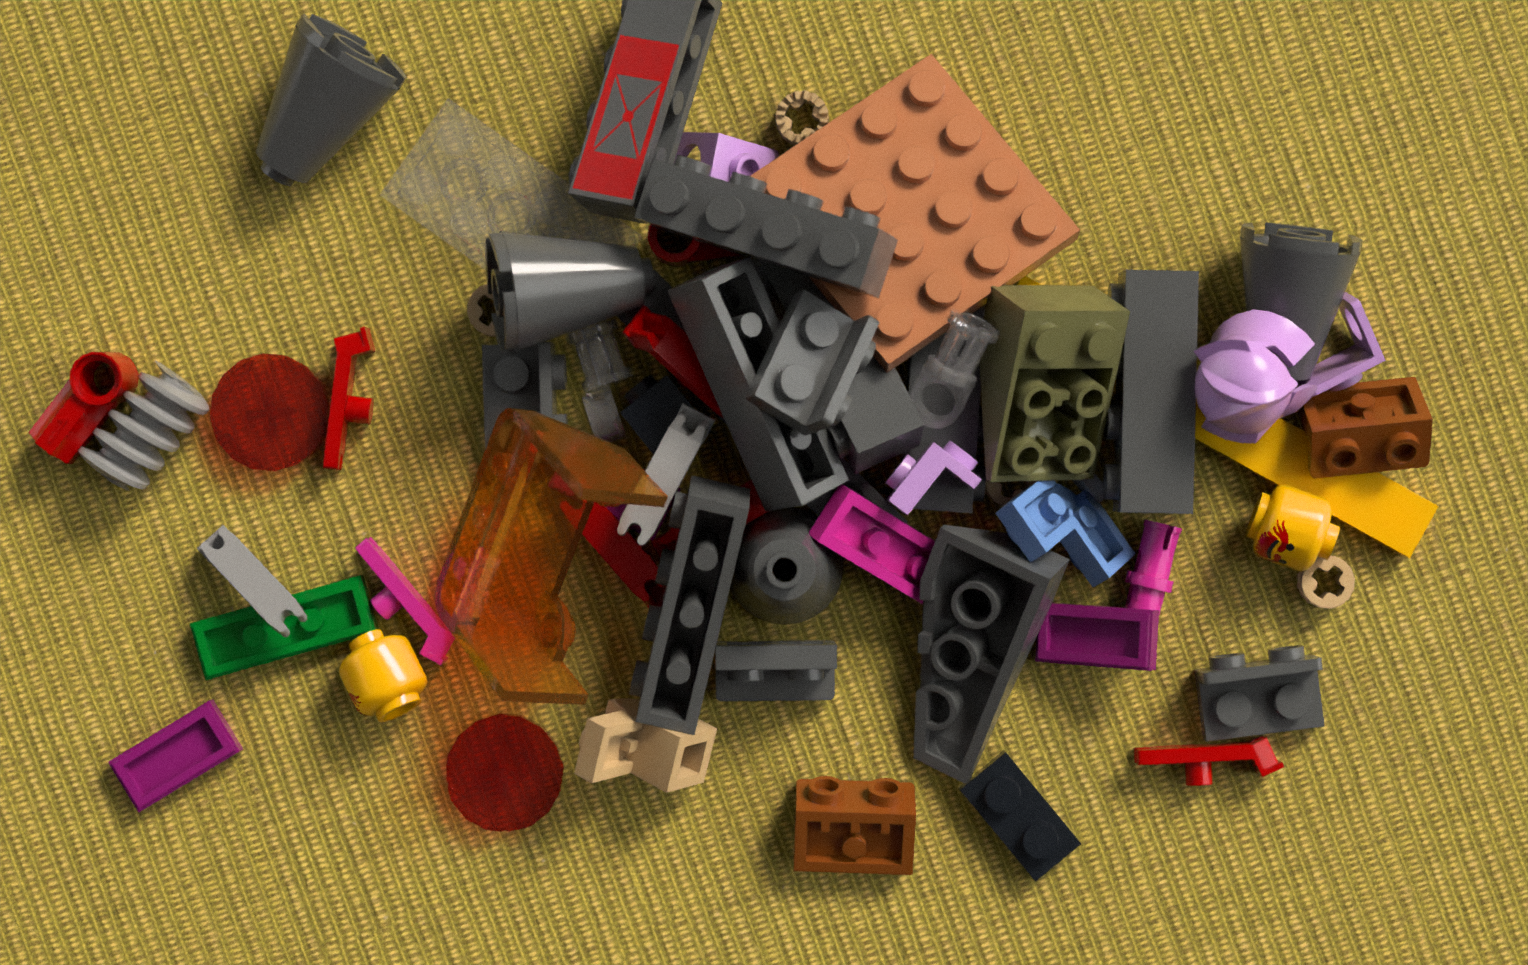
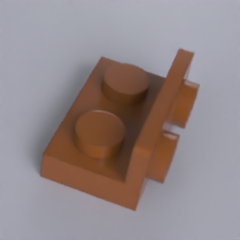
(1367, 428)
(854, 826)

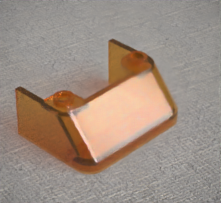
(518, 545)

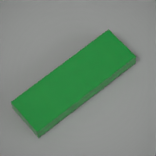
(246, 640)

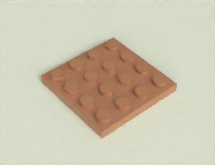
(942, 187)

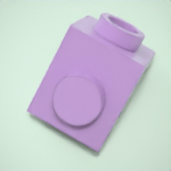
(914, 477)

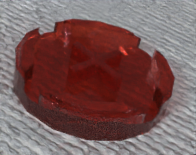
(270, 412)
(504, 772)

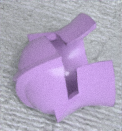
(1243, 383)

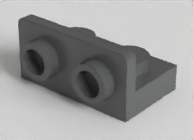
(812, 364)
(522, 381)
(775, 670)
(1259, 695)

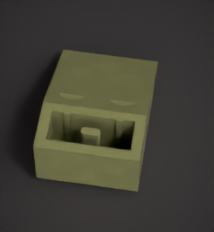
(1048, 380)

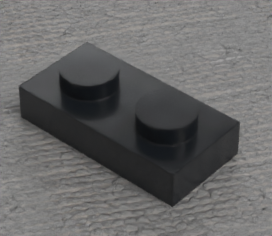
(1019, 815)

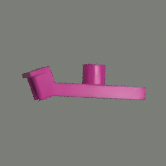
(400, 594)

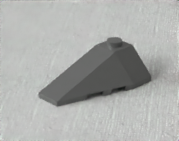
(975, 636)

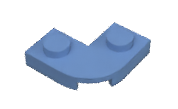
(1054, 514)

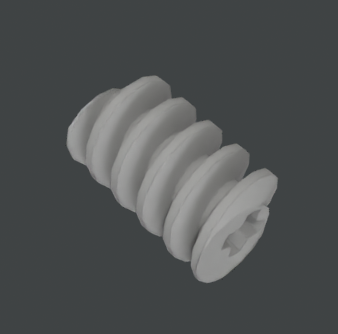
(145, 429)

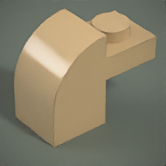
(662, 757)

